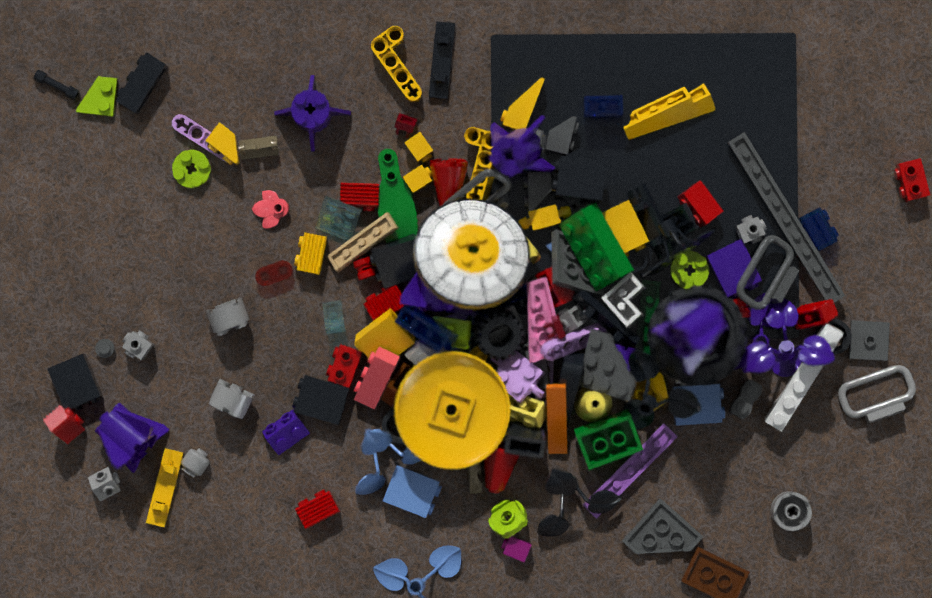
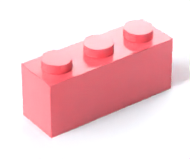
(375, 377)

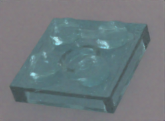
(338, 218)

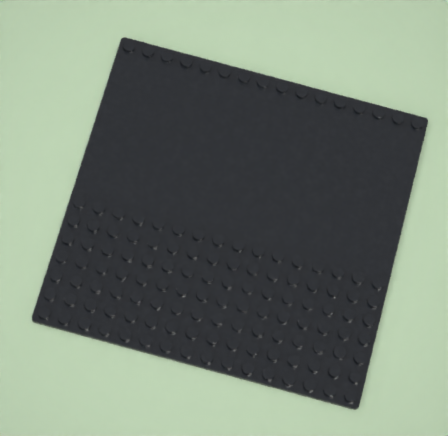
(753, 93)

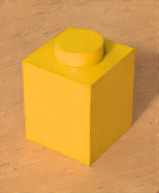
(419, 148)
(418, 178)

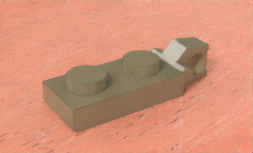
(475, 485)

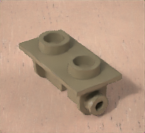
(258, 147)

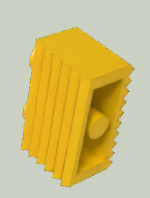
(311, 253)

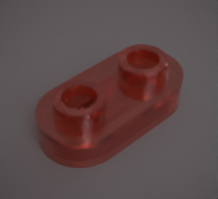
(273, 271)

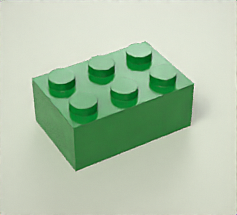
(608, 439)

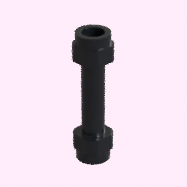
(42, 77)

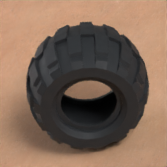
(730, 343)

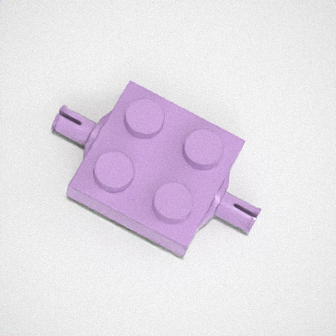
(519, 376)

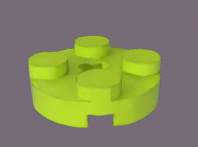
(194, 179)
(698, 263)
(514, 524)

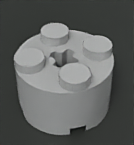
(227, 316)
(231, 399)
(801, 507)

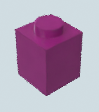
(516, 548)

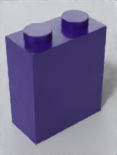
(728, 267)

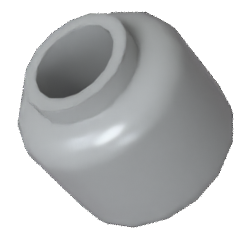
(195, 462)

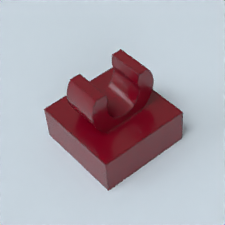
(405, 123)
(556, 326)

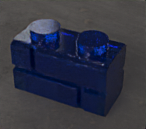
(603, 106)
(819, 229)

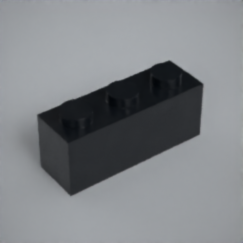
(141, 83)

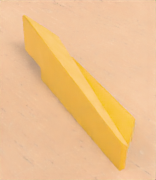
(669, 111)

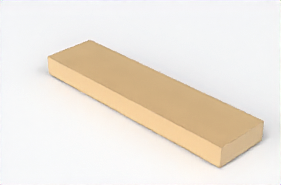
(362, 242)

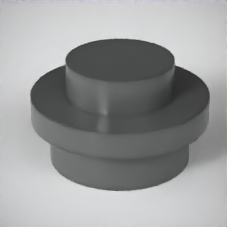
(104, 348)

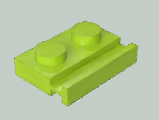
(458, 326)

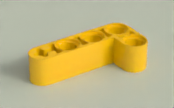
(399, 67)
(484, 149)

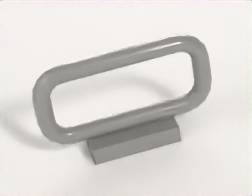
(883, 409)

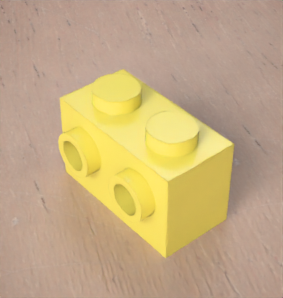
(529, 412)

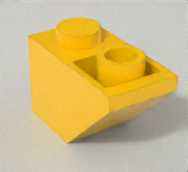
(225, 142)

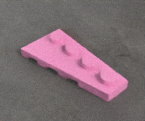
(539, 312)

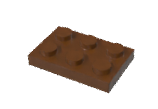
(714, 575)

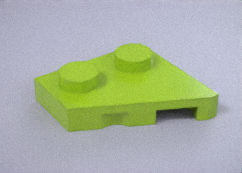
(100, 97)

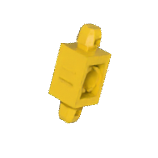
(545, 217)

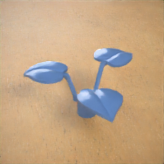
(375, 442)
(393, 571)

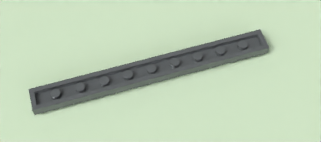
(785, 218)

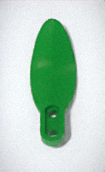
(396, 197)

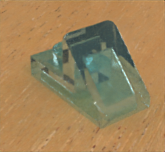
(333, 317)

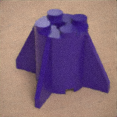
(318, 119)
(518, 150)
(420, 296)
(692, 330)
(128, 436)

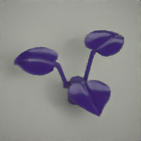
(782, 315)
(781, 367)

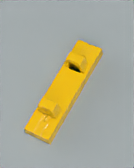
(164, 487)

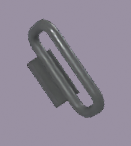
(499, 197)
(781, 282)

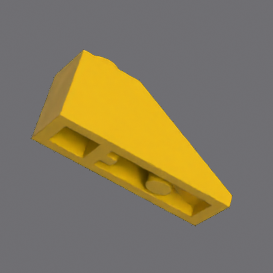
(521, 110)

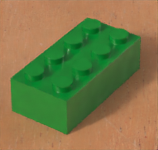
(596, 247)

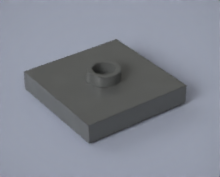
(869, 340)

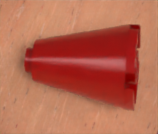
(448, 177)
(499, 469)

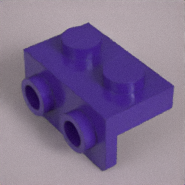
(285, 432)

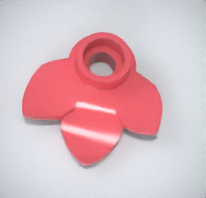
(268, 209)

